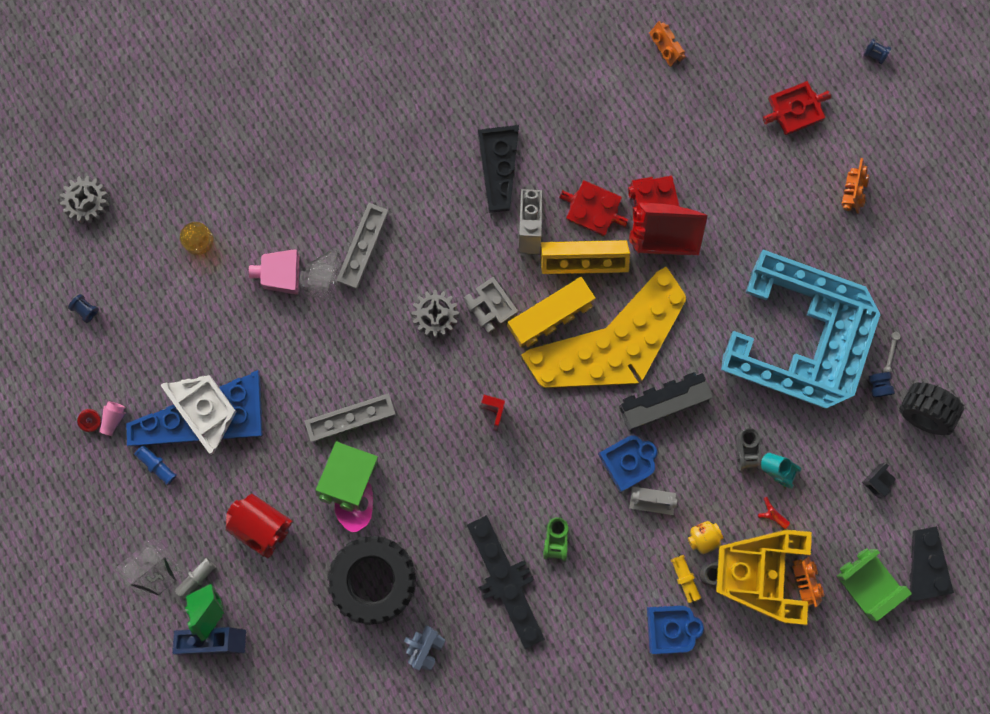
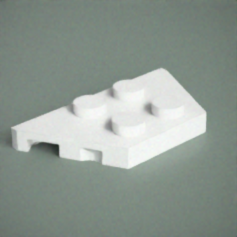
(203, 408)

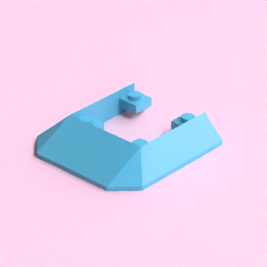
(843, 346)

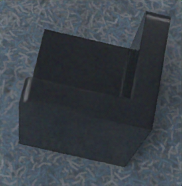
(879, 481)

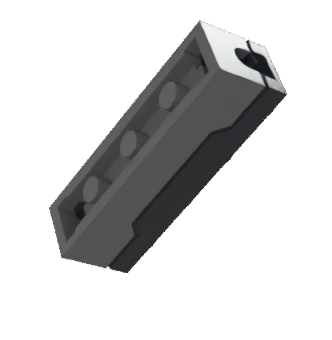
(665, 401)

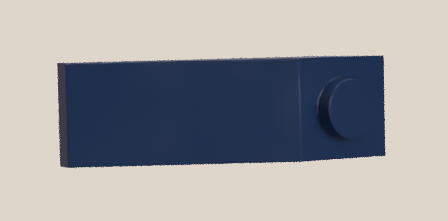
(220, 641)

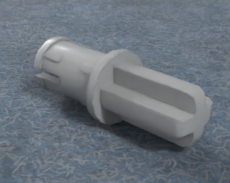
(195, 578)

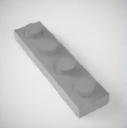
(362, 246)
(350, 418)

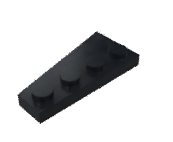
(498, 159)

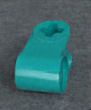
(780, 469)

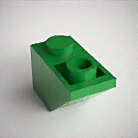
(204, 611)

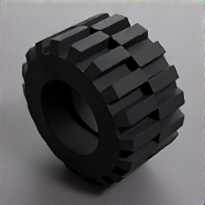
(931, 408)

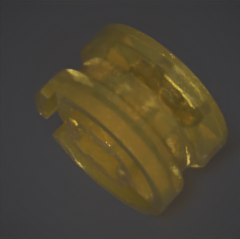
(196, 238)

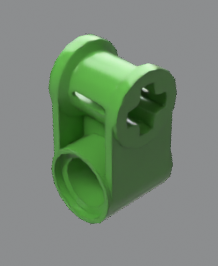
(556, 541)

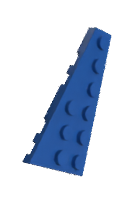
(170, 426)

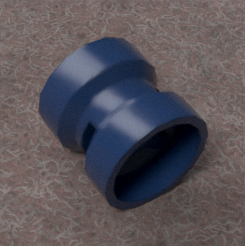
(879, 380)

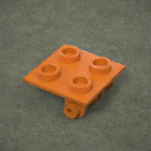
(855, 182)
(815, 591)

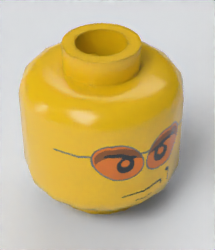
(705, 537)

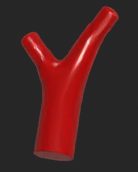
(774, 515)

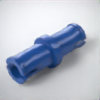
(155, 464)

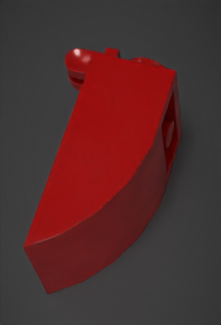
(667, 229)

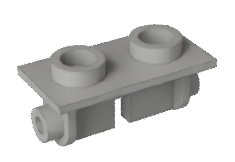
(653, 500)

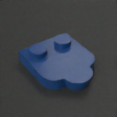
(629, 461)
(672, 629)

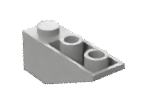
(530, 221)

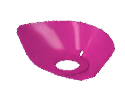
(356, 520)

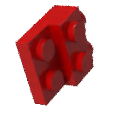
(652, 190)

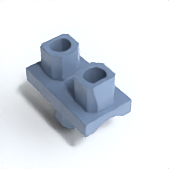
(420, 646)

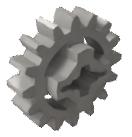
(88, 207)
(426, 313)

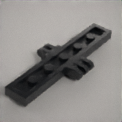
(506, 582)

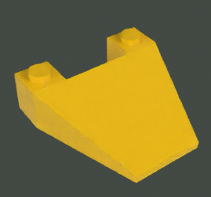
(754, 573)

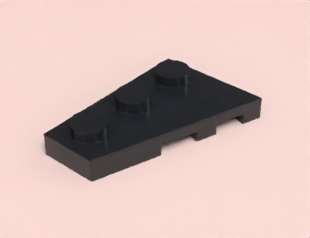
(929, 569)

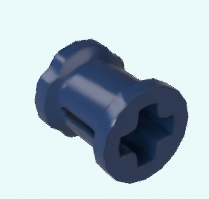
(874, 45)
(83, 308)

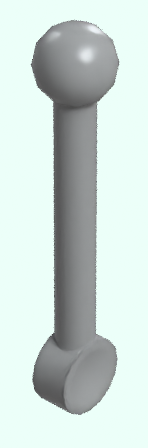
(895, 336)

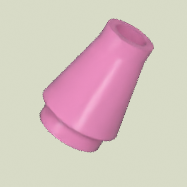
(111, 417)

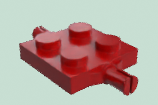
(796, 108)
(593, 208)

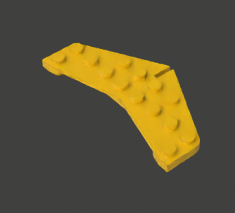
(605, 354)

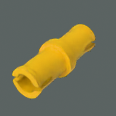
(685, 578)

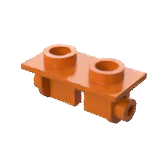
(663, 37)

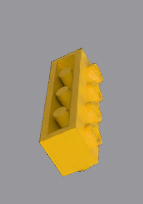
(585, 257)
(551, 312)

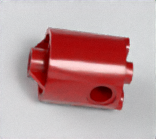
(257, 524)

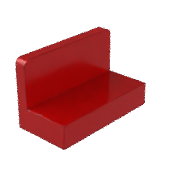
(495, 405)

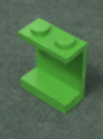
(346, 476)
(872, 585)

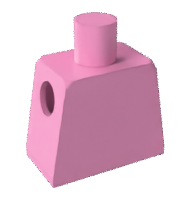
(278, 271)

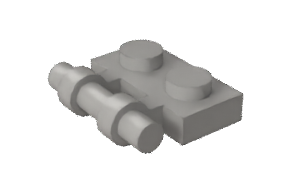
(495, 300)

